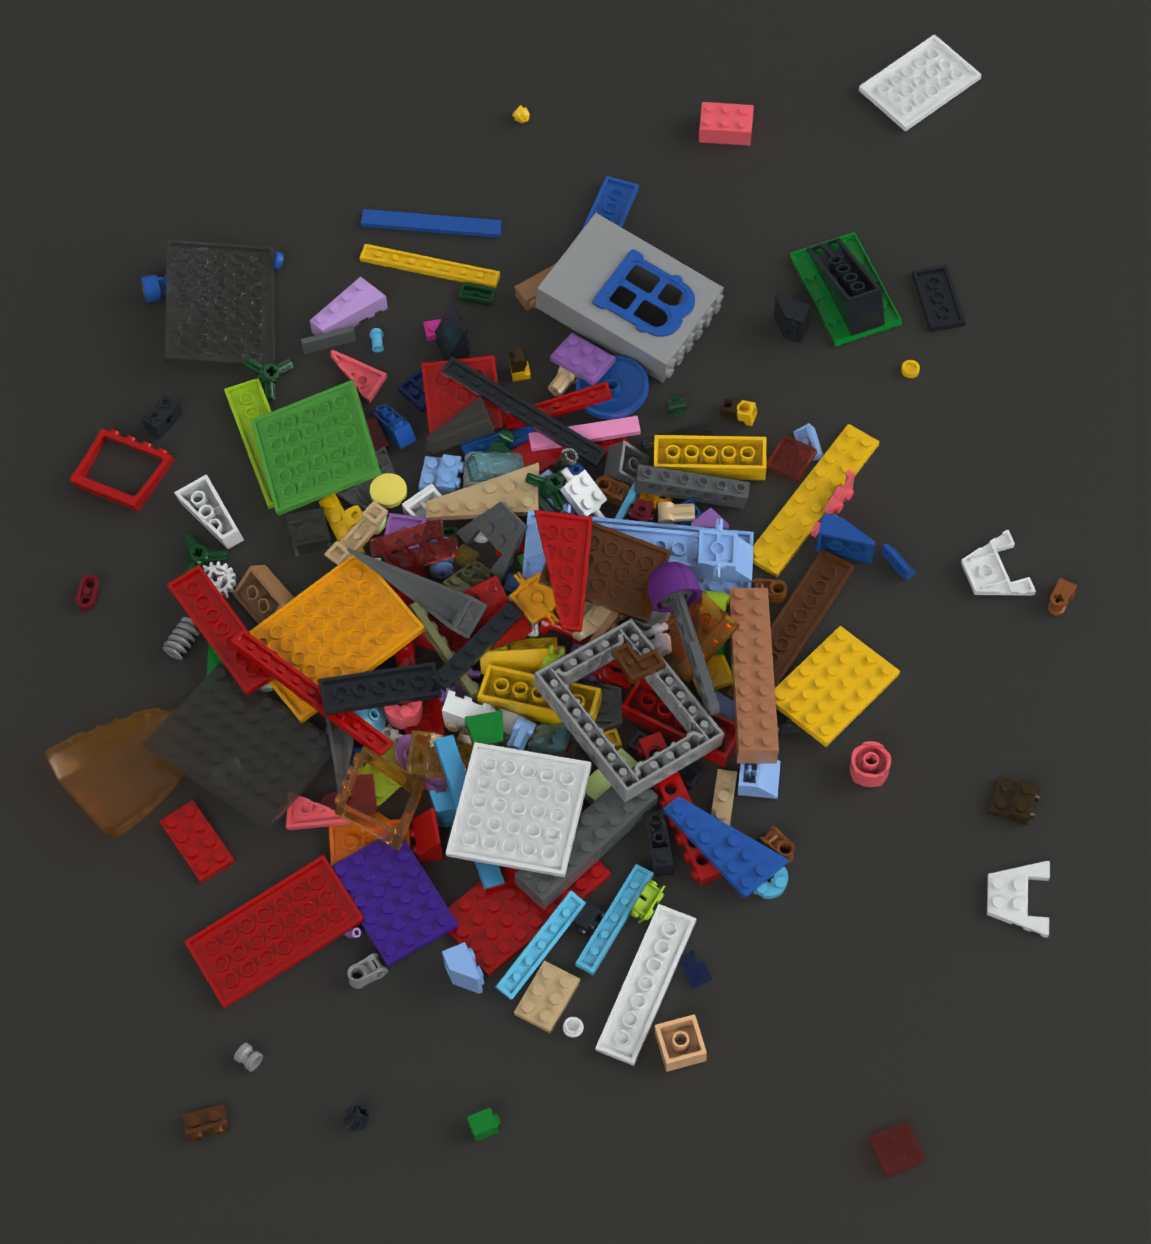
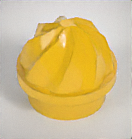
(521, 114)

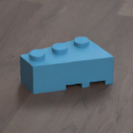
(444, 807)

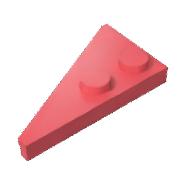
(366, 378)
(836, 502)
(310, 814)

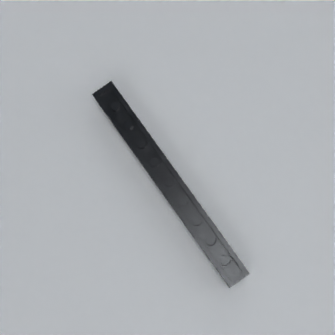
(523, 411)

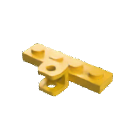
(340, 520)

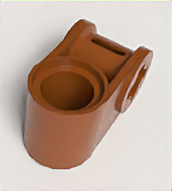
(613, 490)
(772, 585)
(1061, 596)
(777, 842)

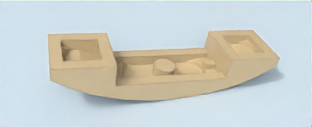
(359, 534)

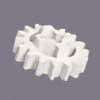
(223, 576)

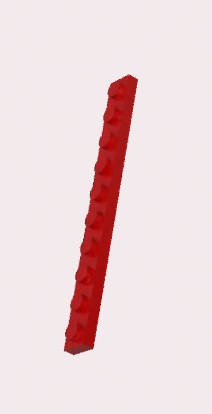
(308, 691)

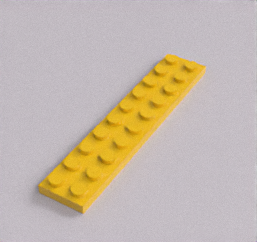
(806, 505)

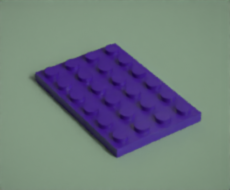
(394, 899)

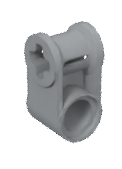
(369, 968)

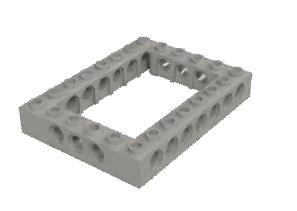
(702, 731)

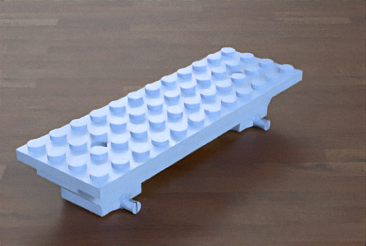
(715, 555)

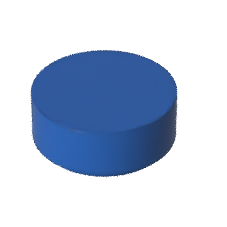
(278, 260)

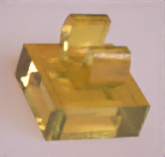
(466, 555)

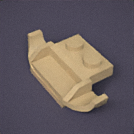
(592, 620)

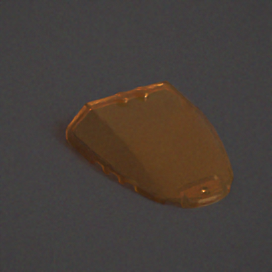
(113, 772)

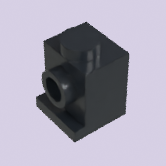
(588, 919)

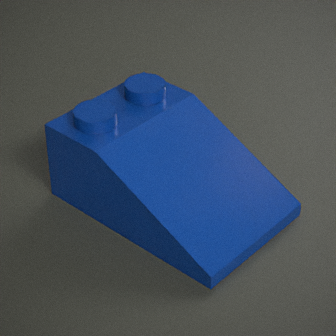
(844, 539)

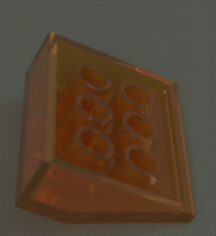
(712, 629)

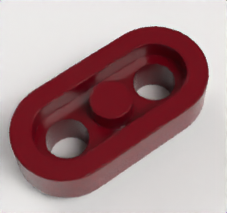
(87, 594)

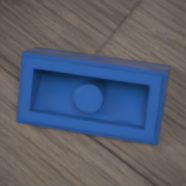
(897, 562)

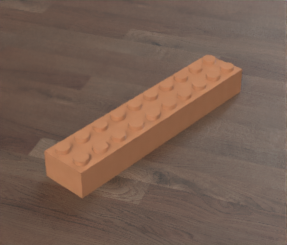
(753, 677)

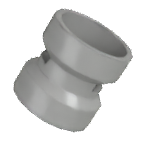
(249, 1057)

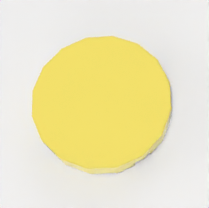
(388, 490)

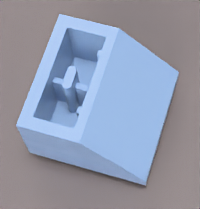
(759, 780)
(462, 968)

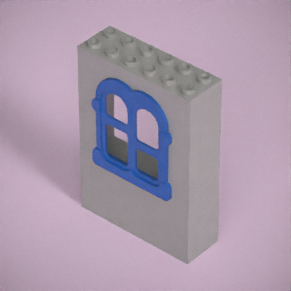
(592, 270)

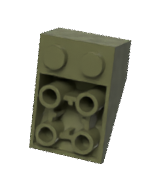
(469, 576)

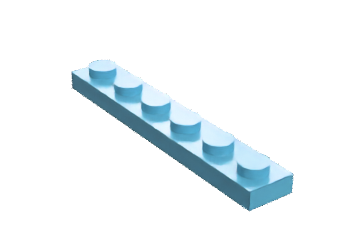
(613, 920)
(540, 945)

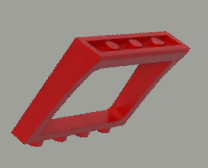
(133, 502)

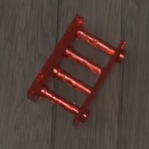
(418, 556)

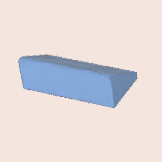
(808, 435)

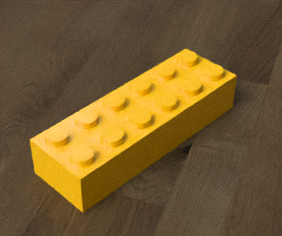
(713, 455)
(516, 693)

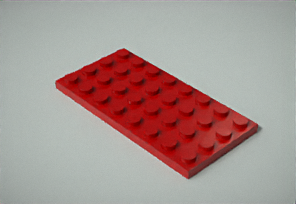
(505, 919)
(274, 931)

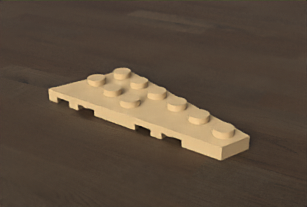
(479, 498)

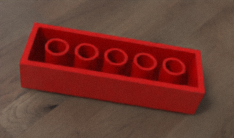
(649, 712)

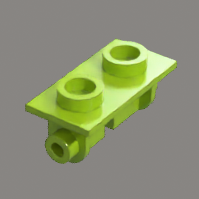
(644, 908)

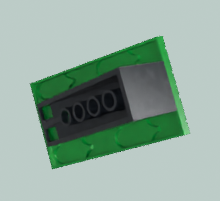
(845, 289)

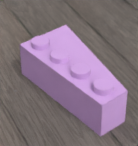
(349, 308)

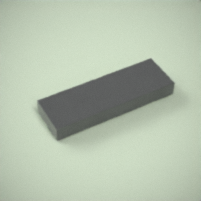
(328, 339)

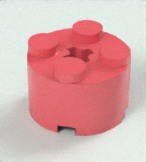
(404, 715)
(860, 768)

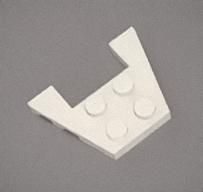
(987, 571)
(1009, 896)

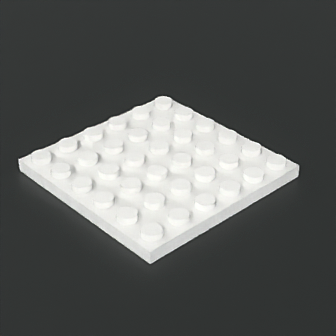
(519, 809)

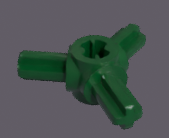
(272, 369)
(549, 487)
(200, 555)

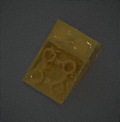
(424, 759)

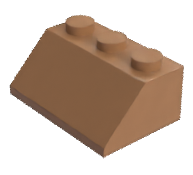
(261, 593)

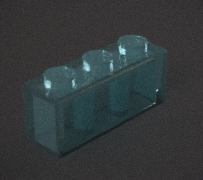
(491, 465)

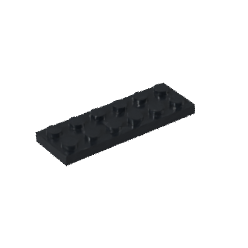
(378, 688)

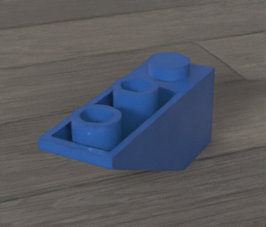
(394, 425)

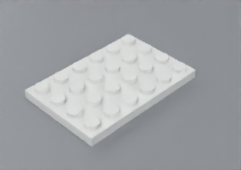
(919, 82)

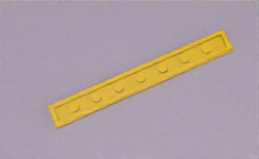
(429, 266)

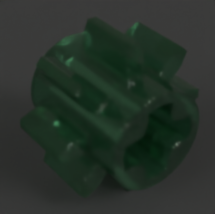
(676, 405)

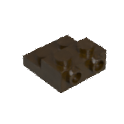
(1015, 800)

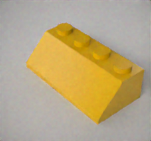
(521, 655)

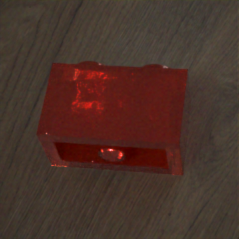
(364, 795)

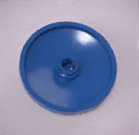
(628, 389)

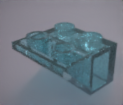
(549, 739)

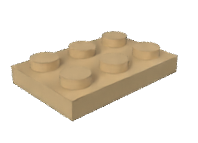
(547, 997)

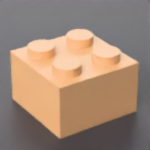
(680, 1043)

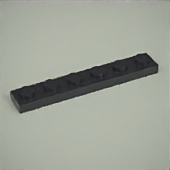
(477, 647)

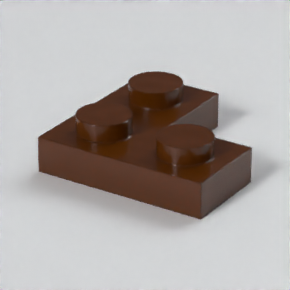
(637, 667)

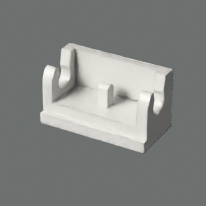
(417, 504)

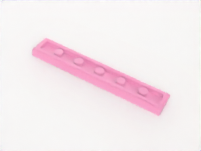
(593, 431)

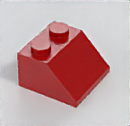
(427, 837)

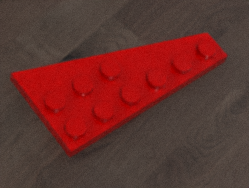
(566, 553)

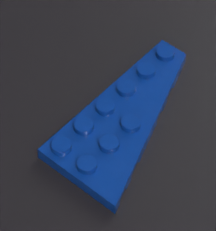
(735, 855)

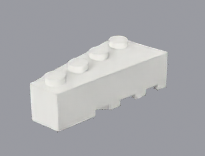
(207, 507)
(456, 709)

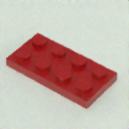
(197, 841)

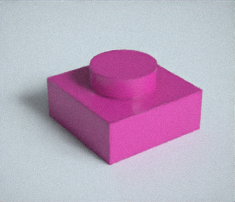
(430, 327)

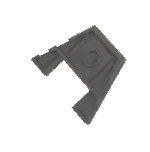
(360, 493)
(502, 529)
(609, 714)

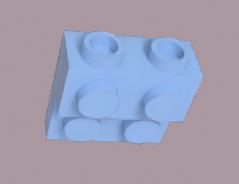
(442, 473)

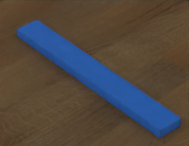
(431, 223)

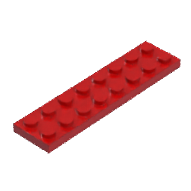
(217, 625)

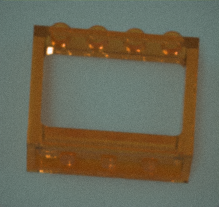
(413, 785)

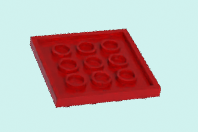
(447, 397)

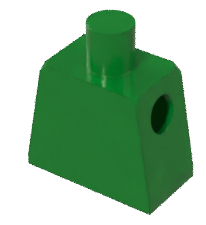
(485, 728)

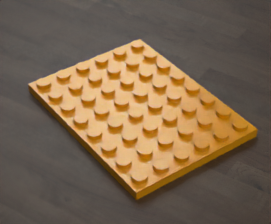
(338, 628)

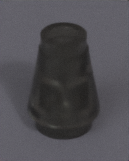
(566, 458)

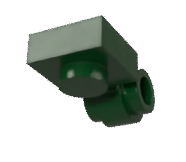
(506, 437)

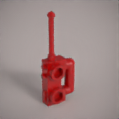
(608, 676)

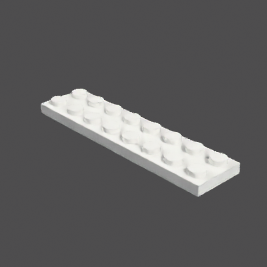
(645, 985)

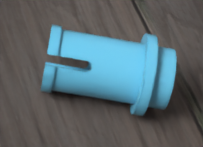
(377, 342)

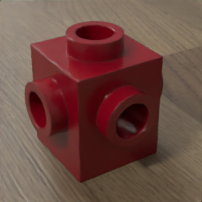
(641, 511)

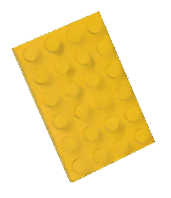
(833, 685)

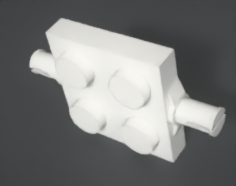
(583, 493)

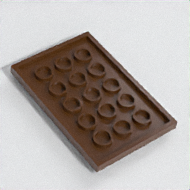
(619, 572)

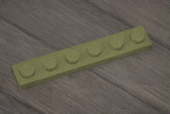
(441, 646)

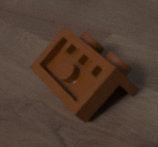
(205, 1123)

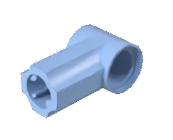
(521, 733)

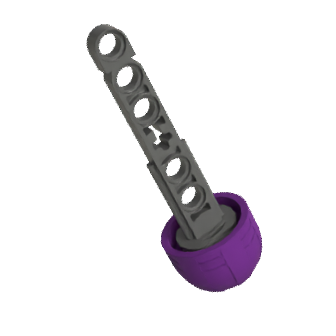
(673, 589)

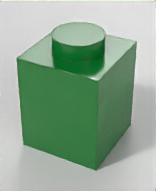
(483, 1124)

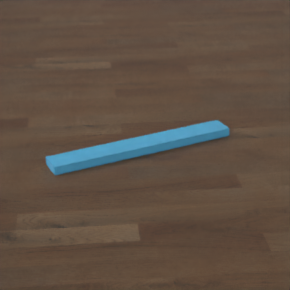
(455, 777)

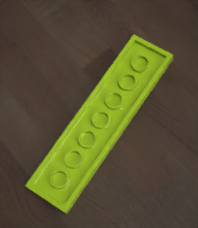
(247, 403)

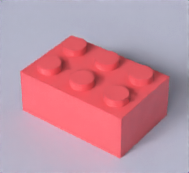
(726, 123)

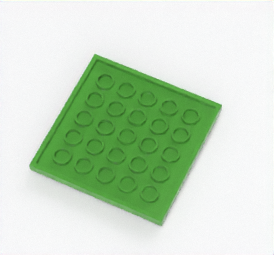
(315, 447)

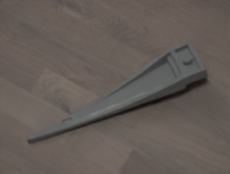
(450, 606)
(342, 749)

